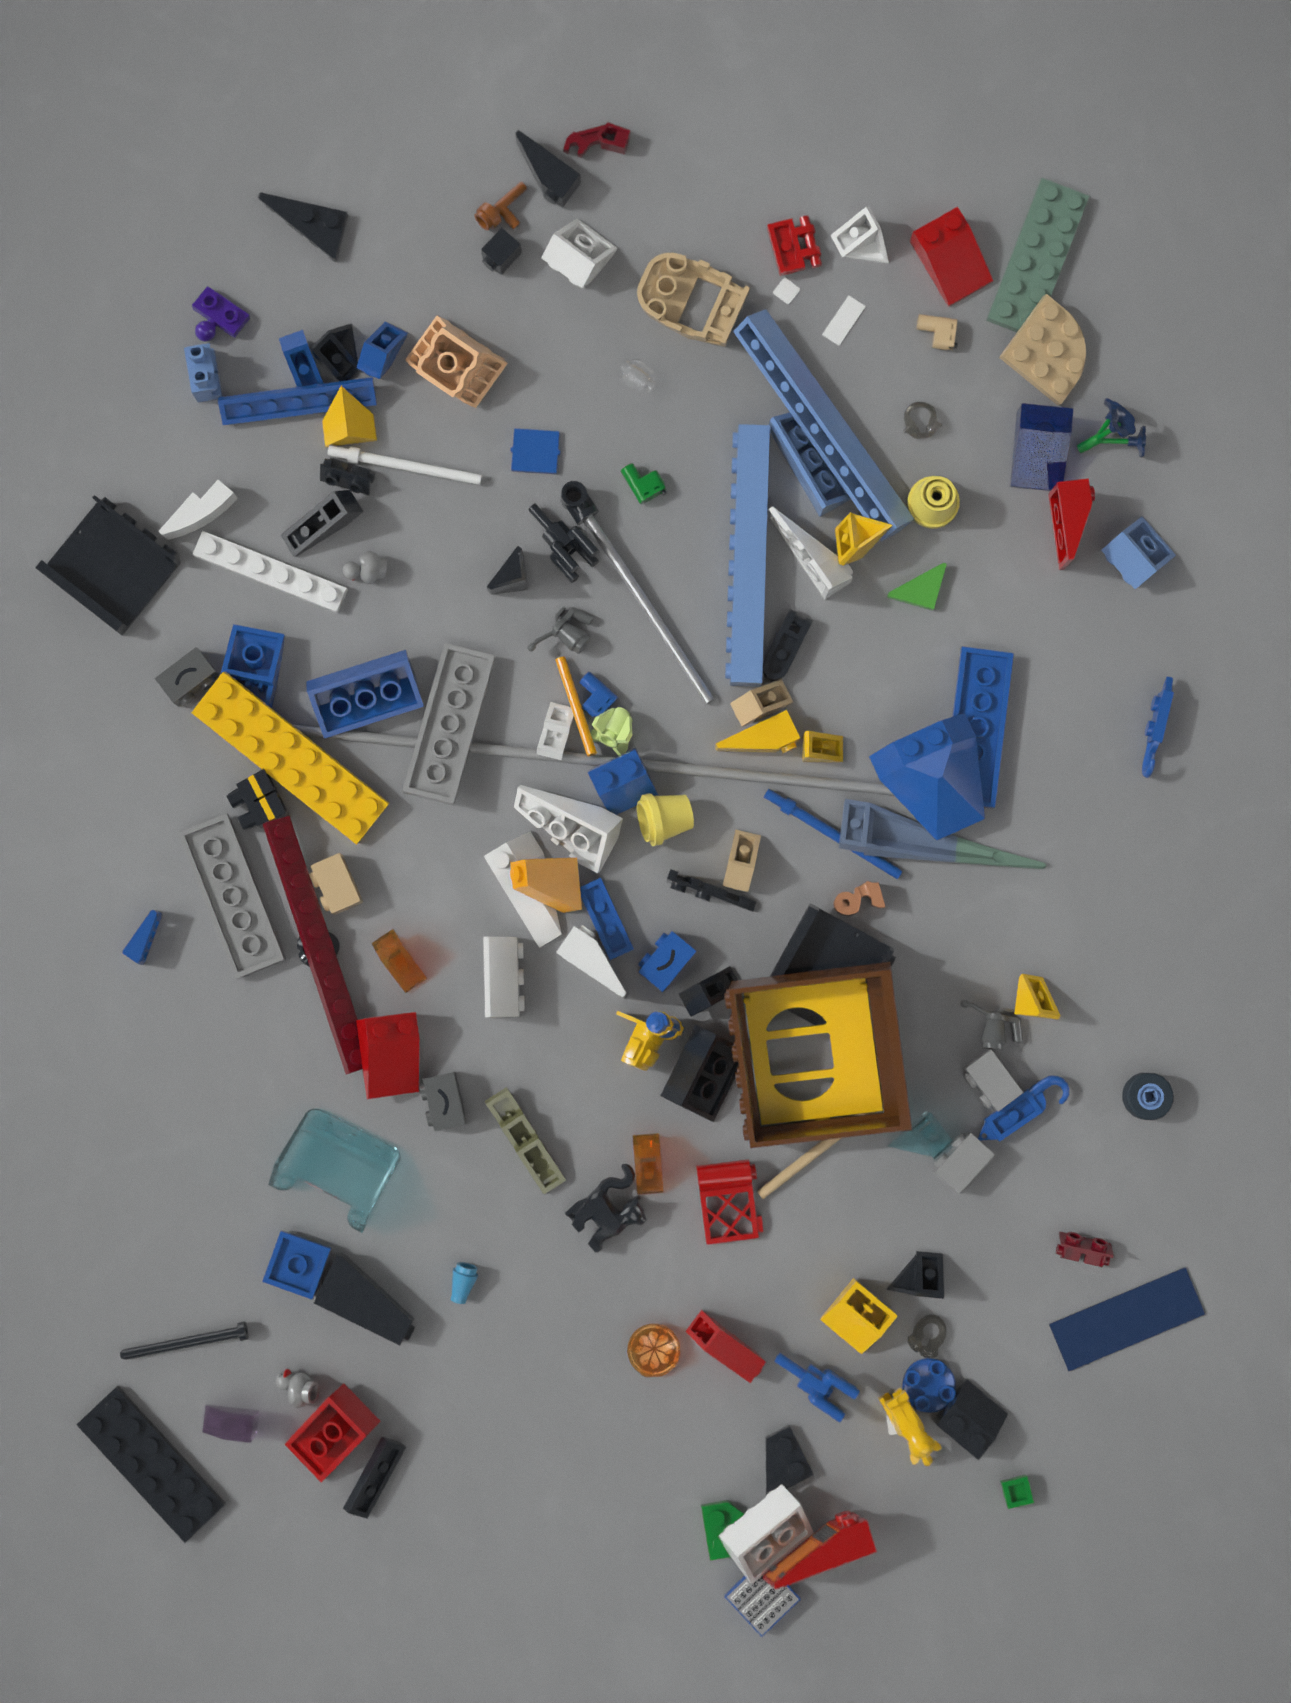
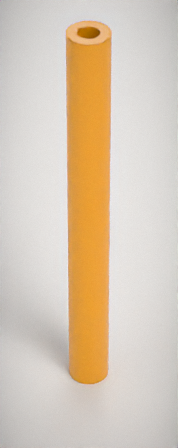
(576, 706)

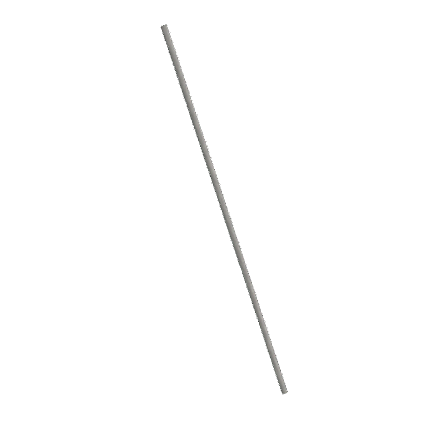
(650, 765)

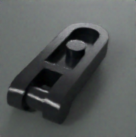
(785, 646)

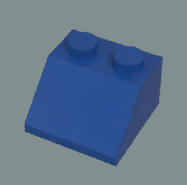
(622, 782)

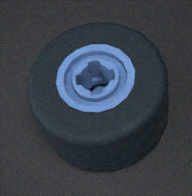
(1139, 1091)

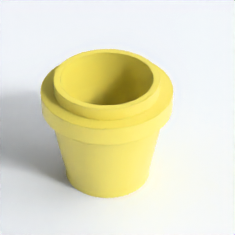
(931, 512)
(663, 817)

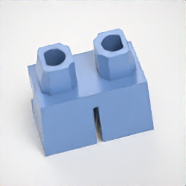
(203, 372)

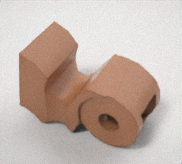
(849, 903)

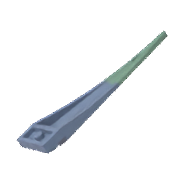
(887, 834)

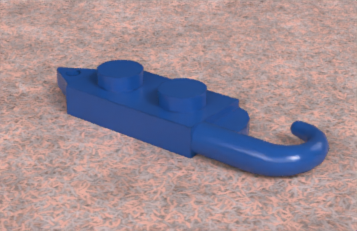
(1156, 728)
(1021, 1110)

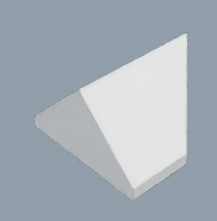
(861, 238)

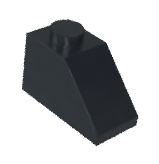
(707, 991)

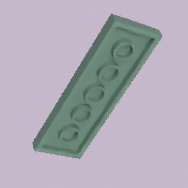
(1038, 253)

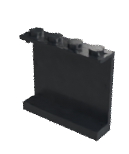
(111, 565)
(824, 944)

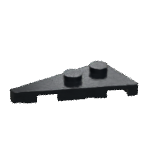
(319, 224)
(707, 891)

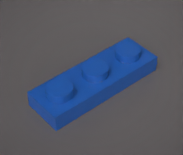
(605, 919)

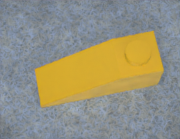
(767, 736)

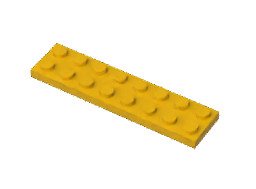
(290, 757)

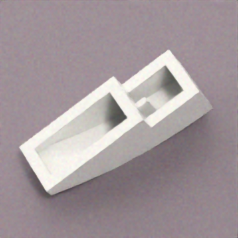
(198, 512)

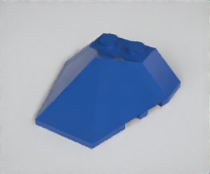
(935, 775)

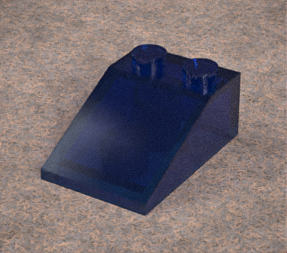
(1040, 446)

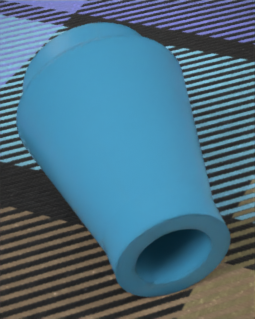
(463, 1280)

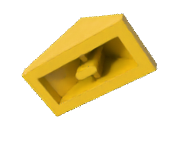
(821, 747)
(1034, 998)

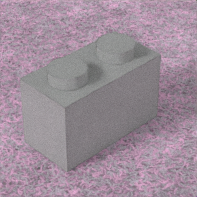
(992, 1081)
(962, 1162)

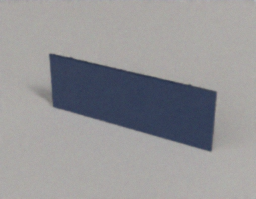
(1126, 1319)

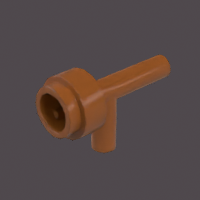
(488, 215)

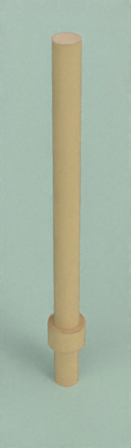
(799, 1164)

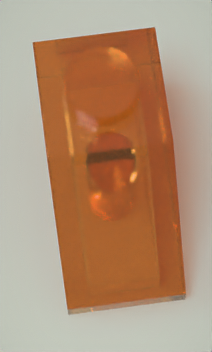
(399, 960)
(648, 1164)

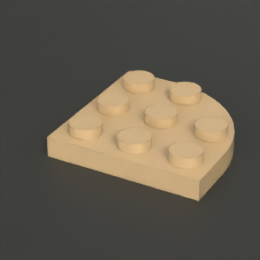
(1048, 350)

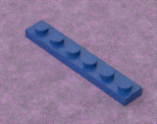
(292, 401)

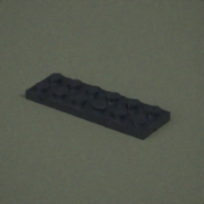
(151, 1464)

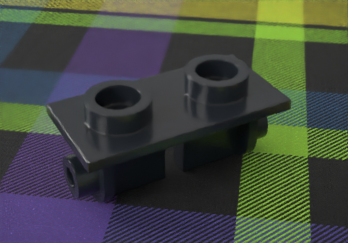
(335, 473)

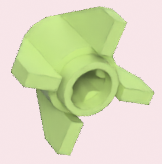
(613, 729)

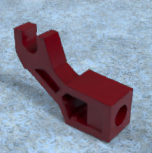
(593, 136)

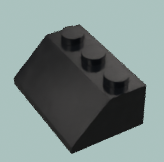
(702, 1074)

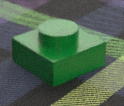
(1017, 1491)

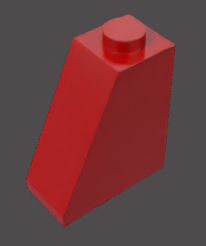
(725, 1347)

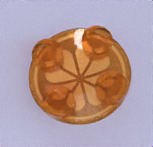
(653, 1350)

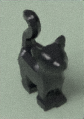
(604, 1213)

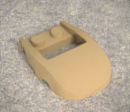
(668, 286)

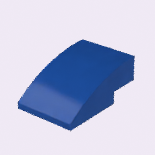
(255, 660)

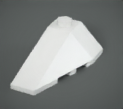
(815, 558)
(539, 918)

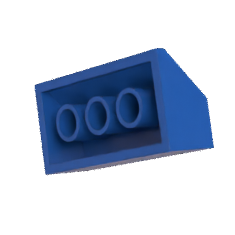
(364, 694)

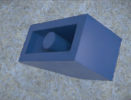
(381, 350)
(300, 359)

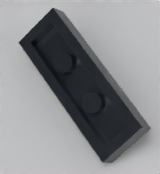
(374, 1477)

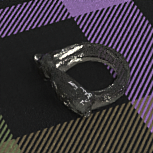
(911, 427)

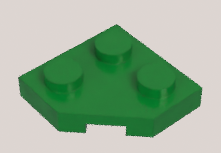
(716, 1519)

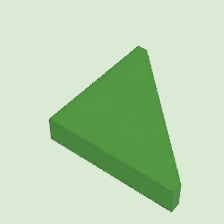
(921, 590)

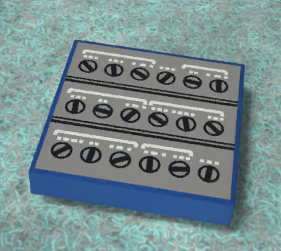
(761, 1603)

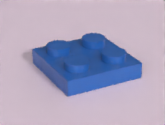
(297, 1264)

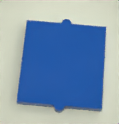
(535, 451)

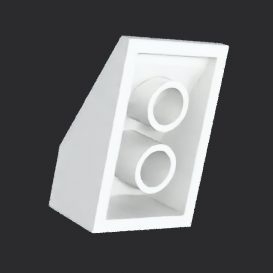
(585, 953)

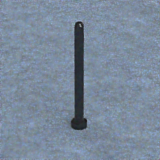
(240, 1332)

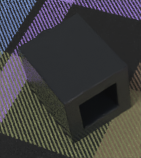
(500, 251)

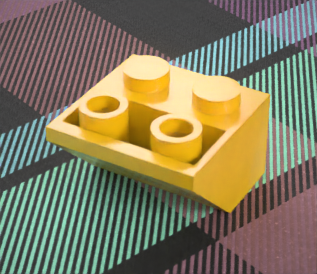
(858, 1316)

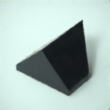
(337, 352)
(510, 576)
(921, 1276)

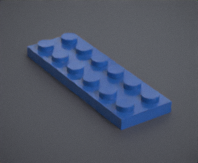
(983, 697)

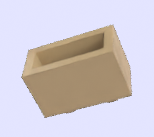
(336, 884)

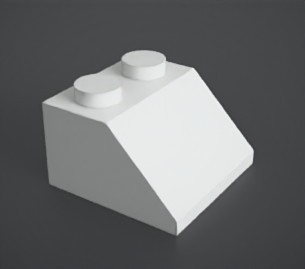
(578, 252)

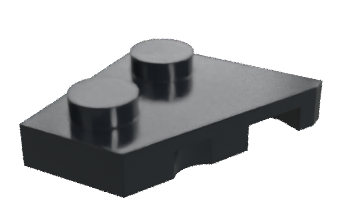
(785, 1460)

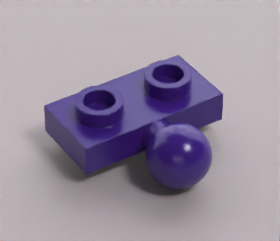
(218, 313)

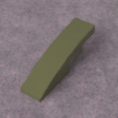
(525, 1140)

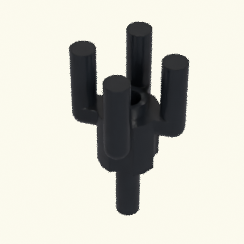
(564, 543)

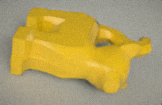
(909, 1426)

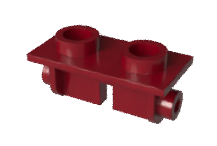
(1096, 1250)

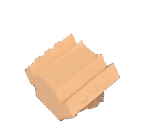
(455, 362)

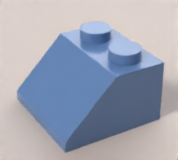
(1138, 552)

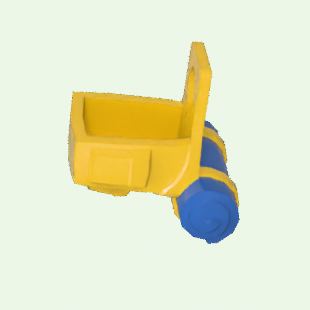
(648, 1037)

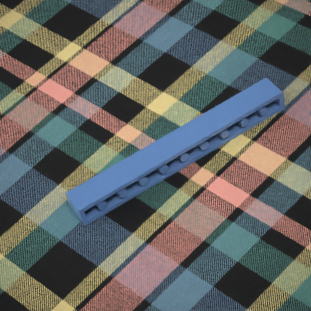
(822, 422)
(749, 555)

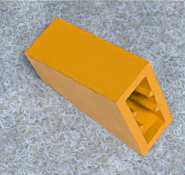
(549, 882)

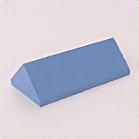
(807, 464)

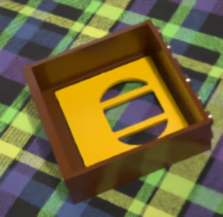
(843, 1002)

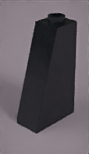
(362, 1301)

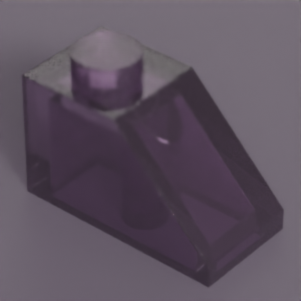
(230, 1423)

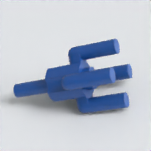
(819, 1385)

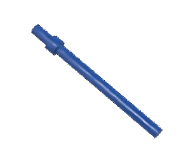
(789, 807)

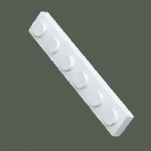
(270, 572)

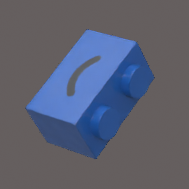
(666, 960)

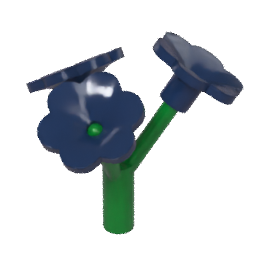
(1119, 421)

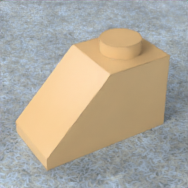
(761, 702)
(741, 860)

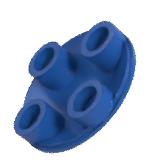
(929, 1385)

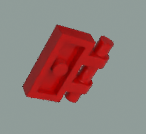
(787, 248)

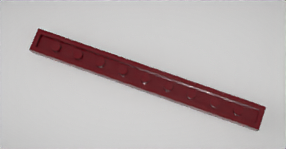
(315, 940)

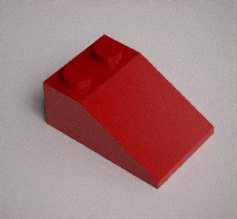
(951, 256)
(1069, 509)
(389, 1054)
(332, 1432)

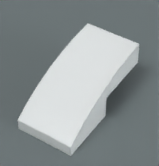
(555, 731)

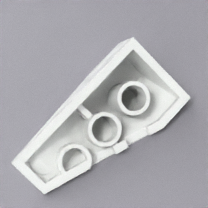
(578, 826)

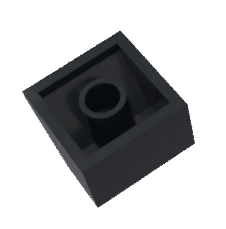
(971, 1419)

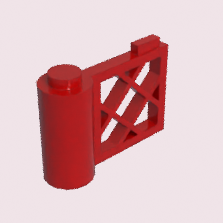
(730, 1179)

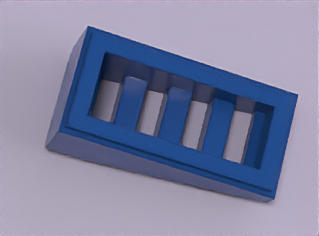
(141, 942)

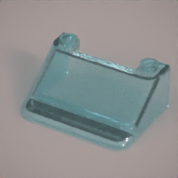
(337, 1162)

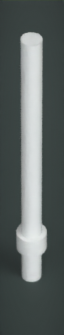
(355, 455)

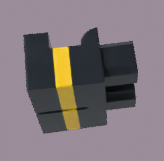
(261, 799)

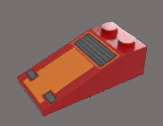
(829, 1547)

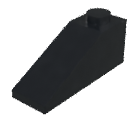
(552, 175)
(322, 521)

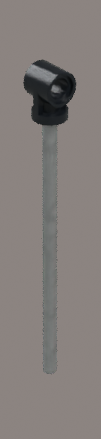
(584, 512)

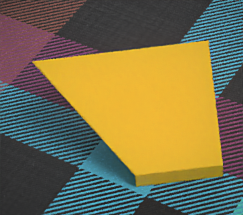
(348, 421)
(857, 536)

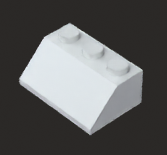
(503, 977)
(766, 1533)

